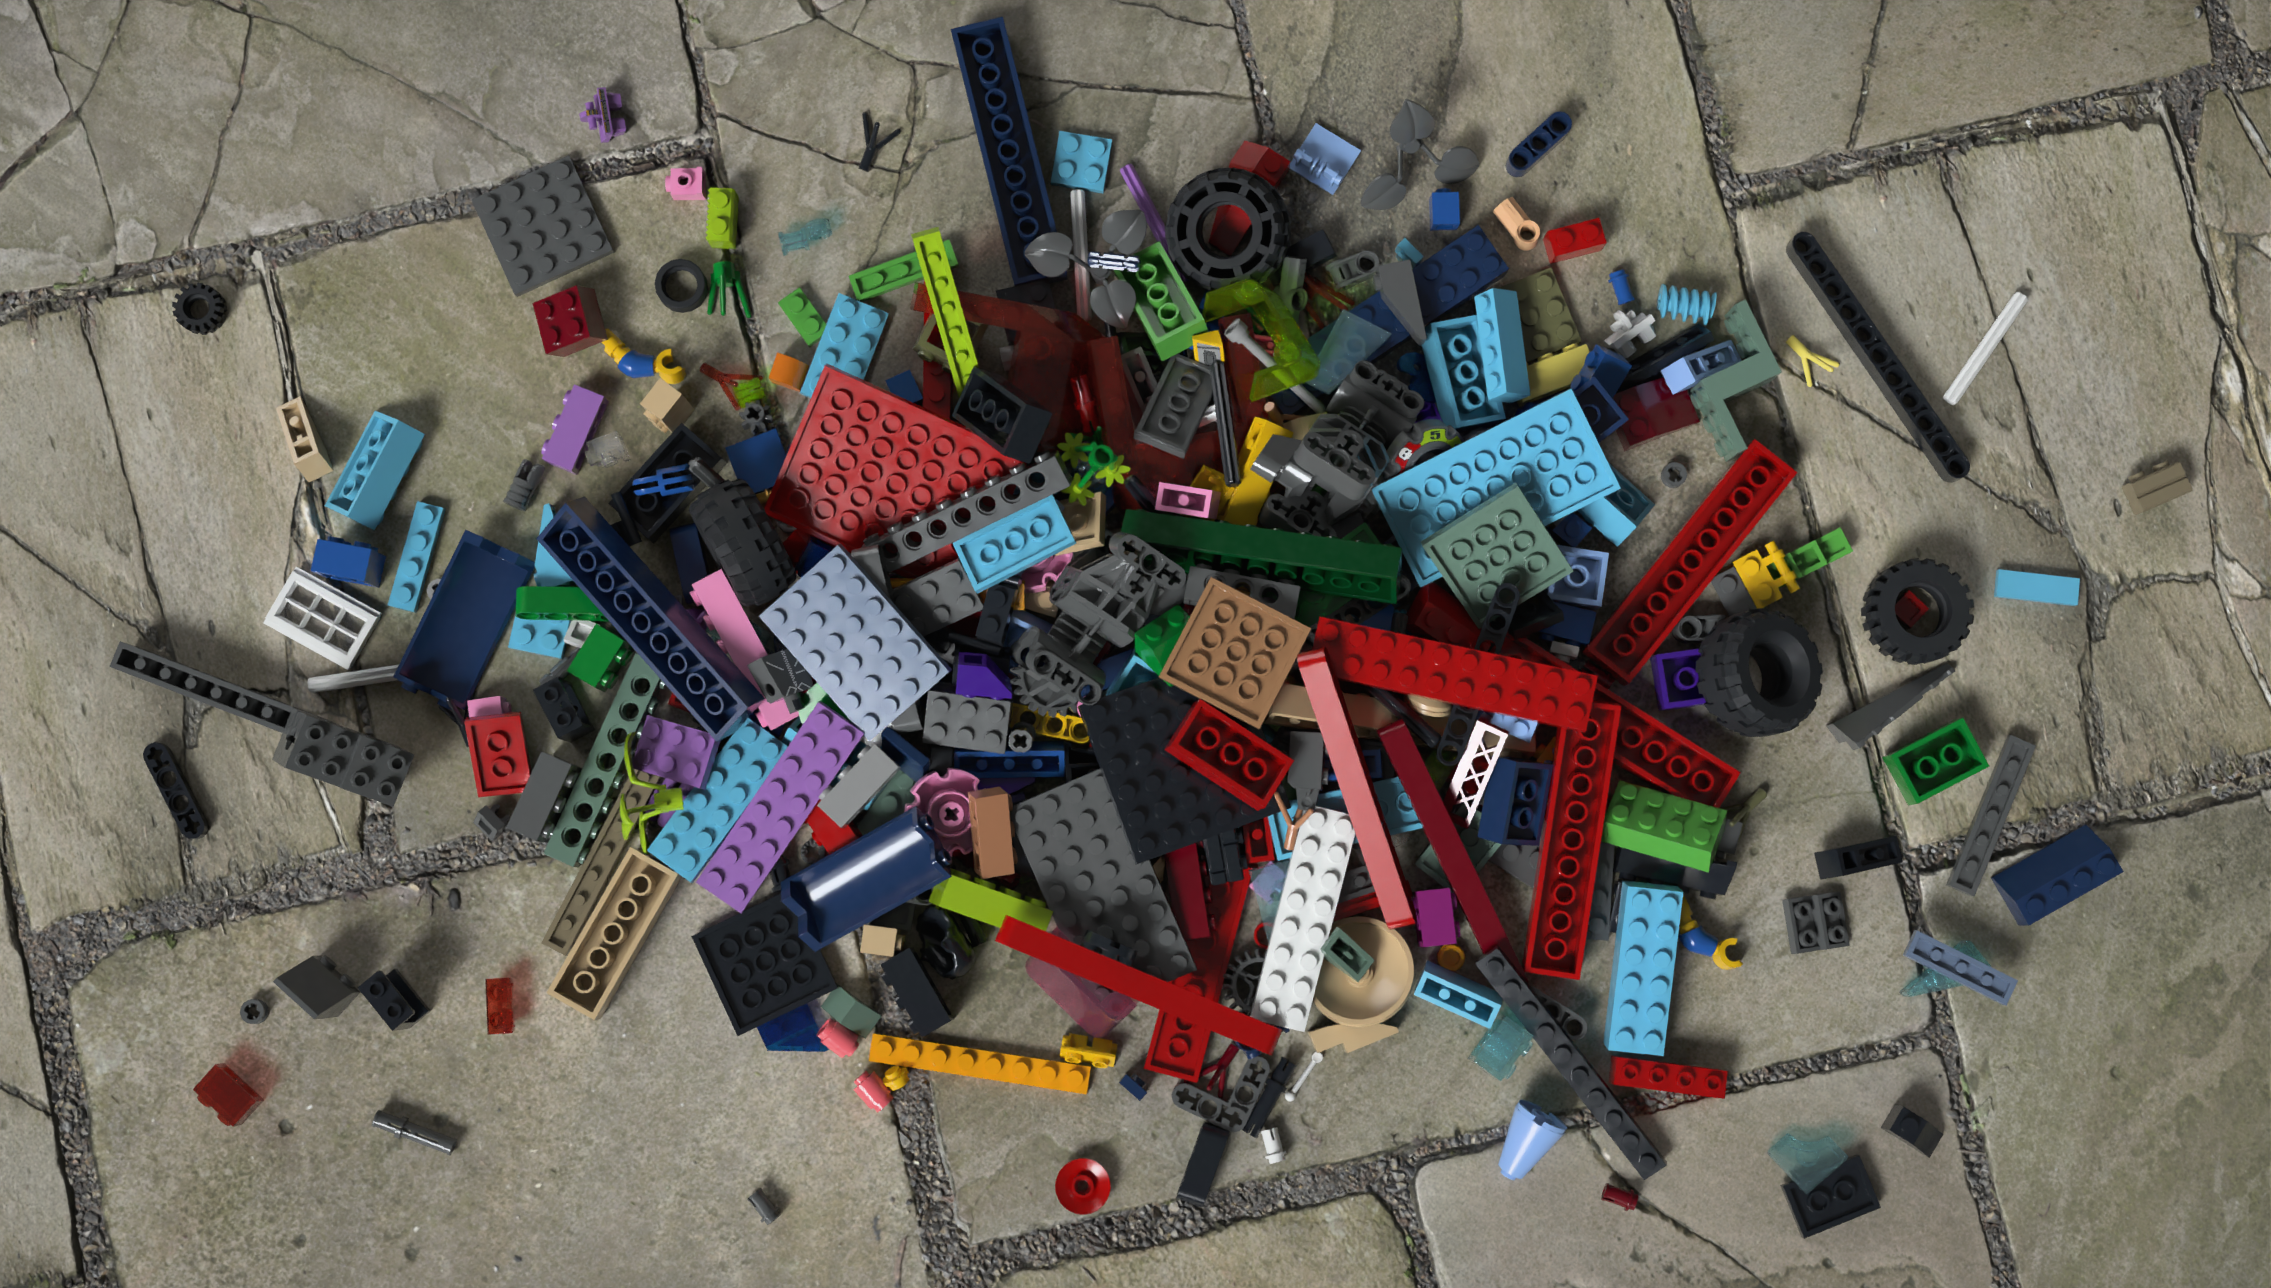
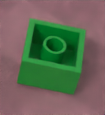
(601, 659)

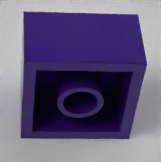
(1676, 680)

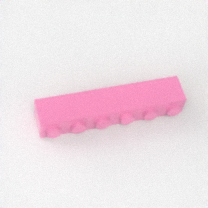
(736, 638)

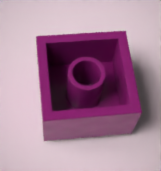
(1435, 917)

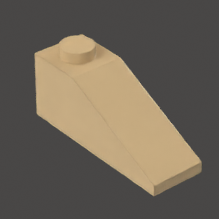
(304, 440)

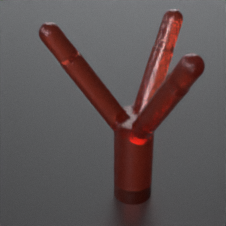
(724, 378)

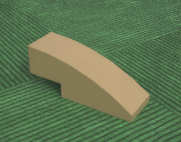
(1350, 1037)

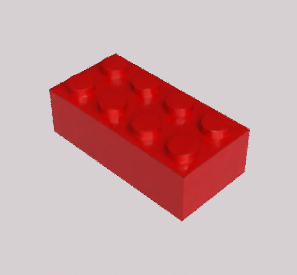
(1229, 755)

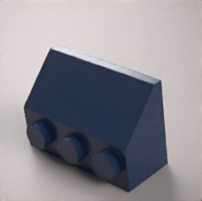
(1515, 802)

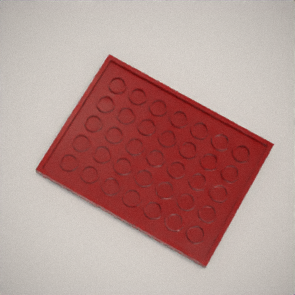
(875, 462)

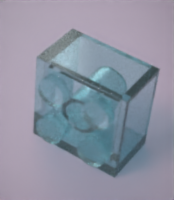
(1501, 1048)

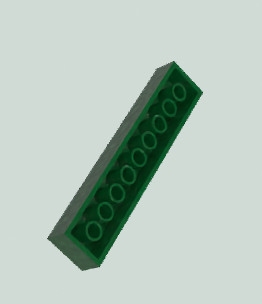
(1310, 561)

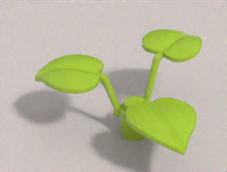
(664, 801)

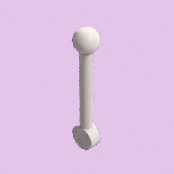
(1316, 1058)

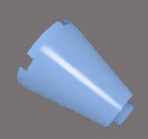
(1528, 1139)

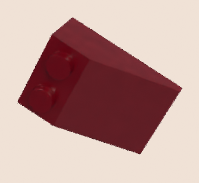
(1653, 413)

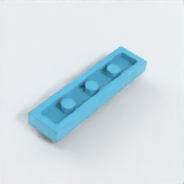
(416, 557)

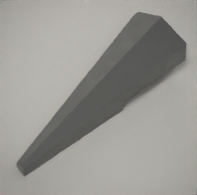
(1872, 718)

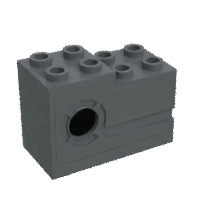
(343, 757)

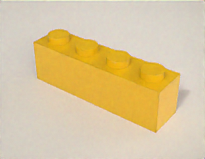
(1254, 490)

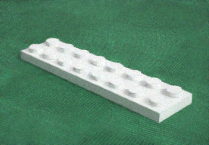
(1304, 919)

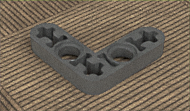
(1233, 1104)

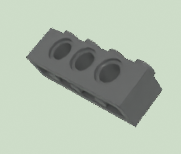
(1257, 584)

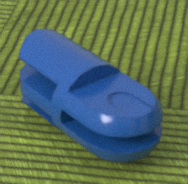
(662, 481)

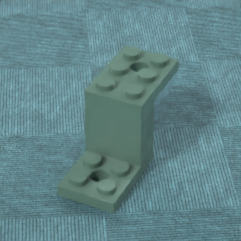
(1737, 380)

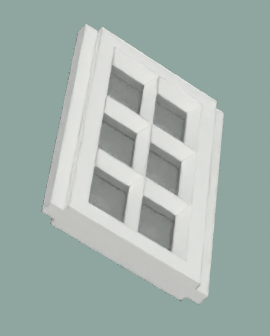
(322, 618)

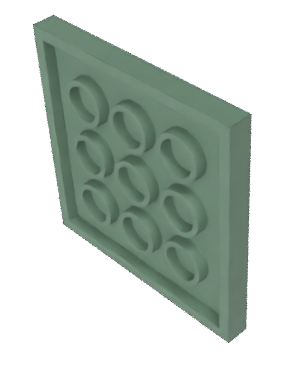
(1493, 547)

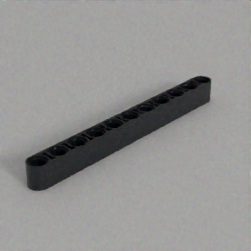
(1878, 371)

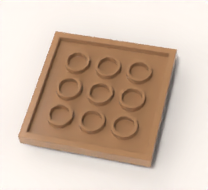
(1235, 653)

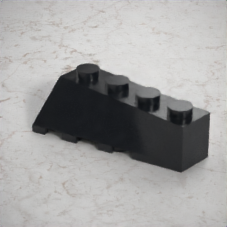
(1659, 871)

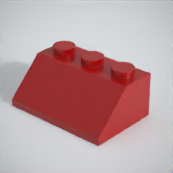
(1442, 618)

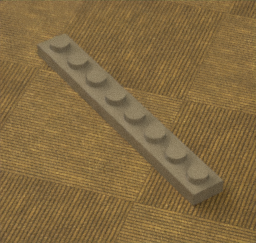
(596, 868)

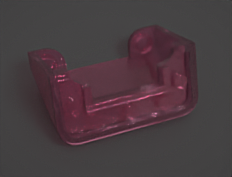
(1076, 1000)

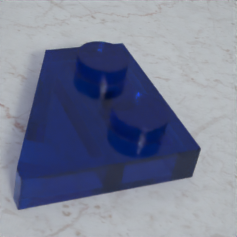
(793, 1032)

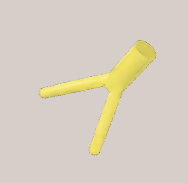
(1806, 354)

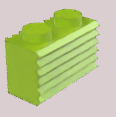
(722, 218)

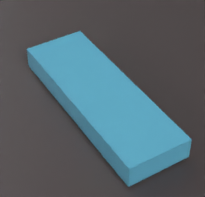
(2036, 587)

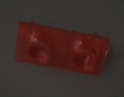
(499, 1006)

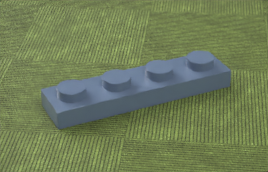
(1960, 967)

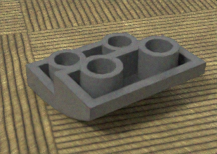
(1815, 922)

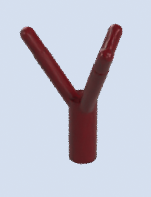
(1220, 1068)

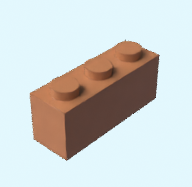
(992, 832)

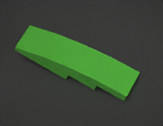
(1815, 554)

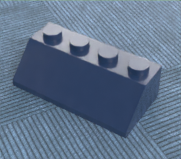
(2056, 875)

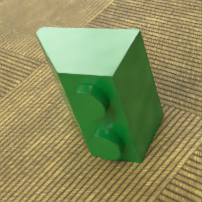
(1159, 638)

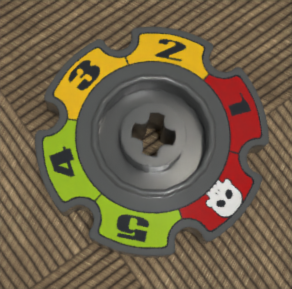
(1420, 444)

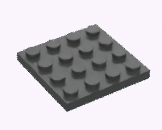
(542, 226)

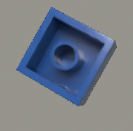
(348, 563)

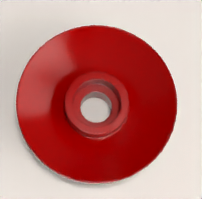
(1075, 1199)

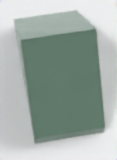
(1346, 955)
(851, 1011)

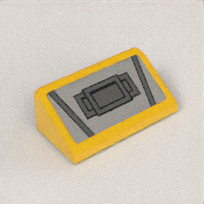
(1208, 348)

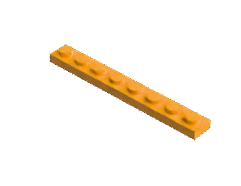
(979, 1063)

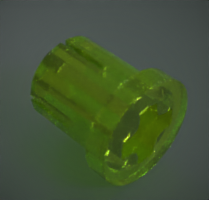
(743, 395)

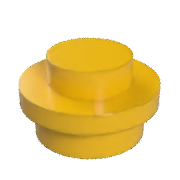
(896, 1077)

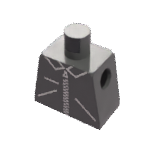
(781, 678)

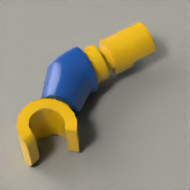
(642, 365)
(1700, 941)

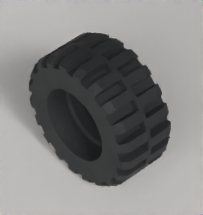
(1950, 599)

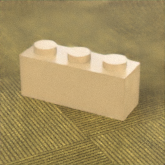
(666, 407)

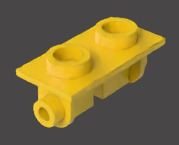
(1075, 1050)

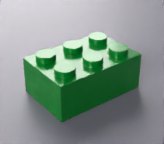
(1935, 761)

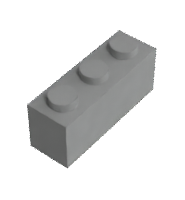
(858, 785)

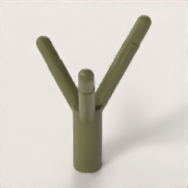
(1745, 808)

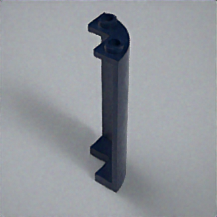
(464, 620)
(866, 878)

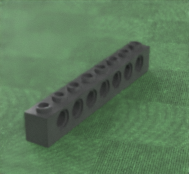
(1056, 479)
(202, 686)

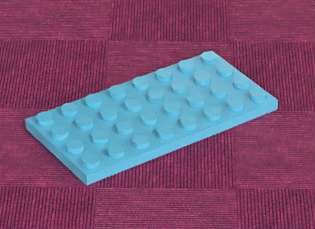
(1542, 450)

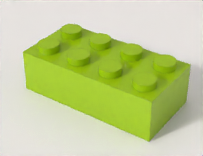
(985, 904)

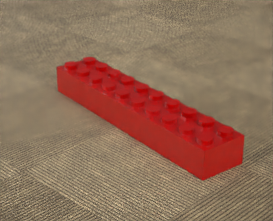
(1689, 562)
(1458, 674)
(1648, 746)
(1571, 845)

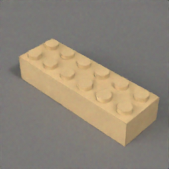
(614, 934)

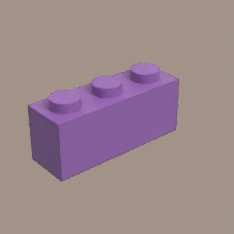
(574, 428)

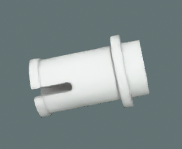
(1273, 1145)

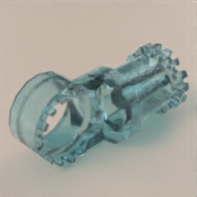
(800, 239)

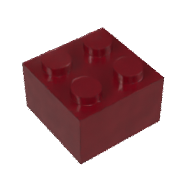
(570, 321)

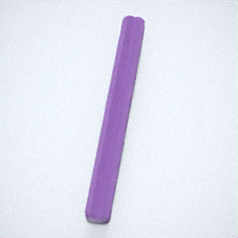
(1146, 205)

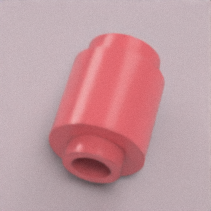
(838, 1038)
(872, 1091)

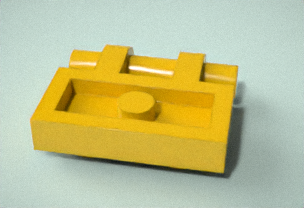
(1759, 580)

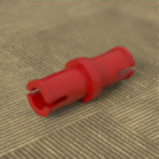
(1085, 403)

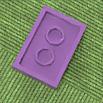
(675, 752)

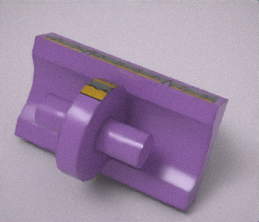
(604, 103)

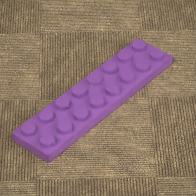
(780, 807)

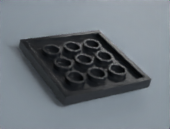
(762, 965)

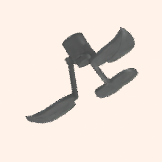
(1408, 130)
(1114, 299)

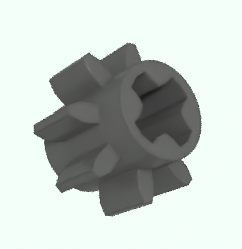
(756, 425)

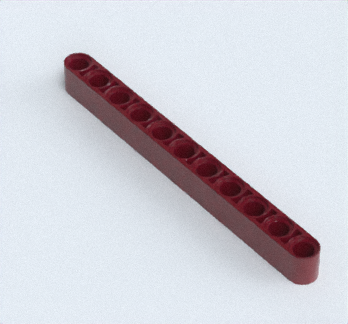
(1445, 840)

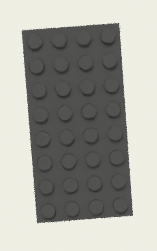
(1093, 880)

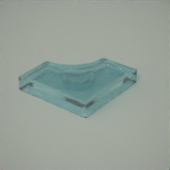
(1807, 1161)

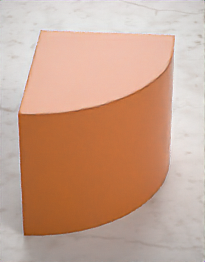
(788, 372)

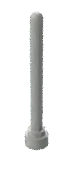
(1238, 333)

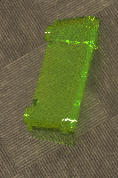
(1292, 352)

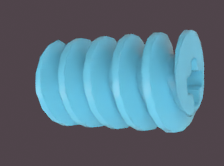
(1686, 303)

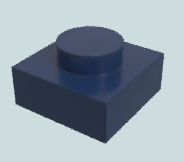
(1134, 1085)

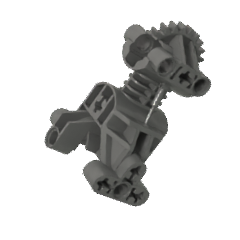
(1339, 453)
(1100, 602)

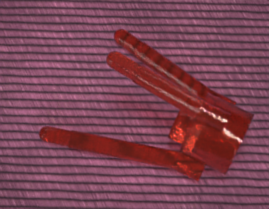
(1314, 288)

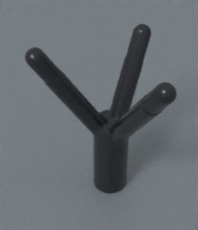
(870, 141)
(456, 716)

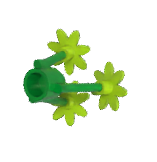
(1100, 459)

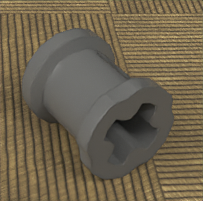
(1022, 728)

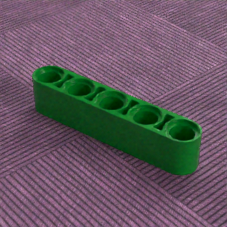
(555, 604)

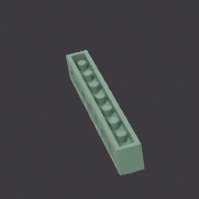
(559, 845)

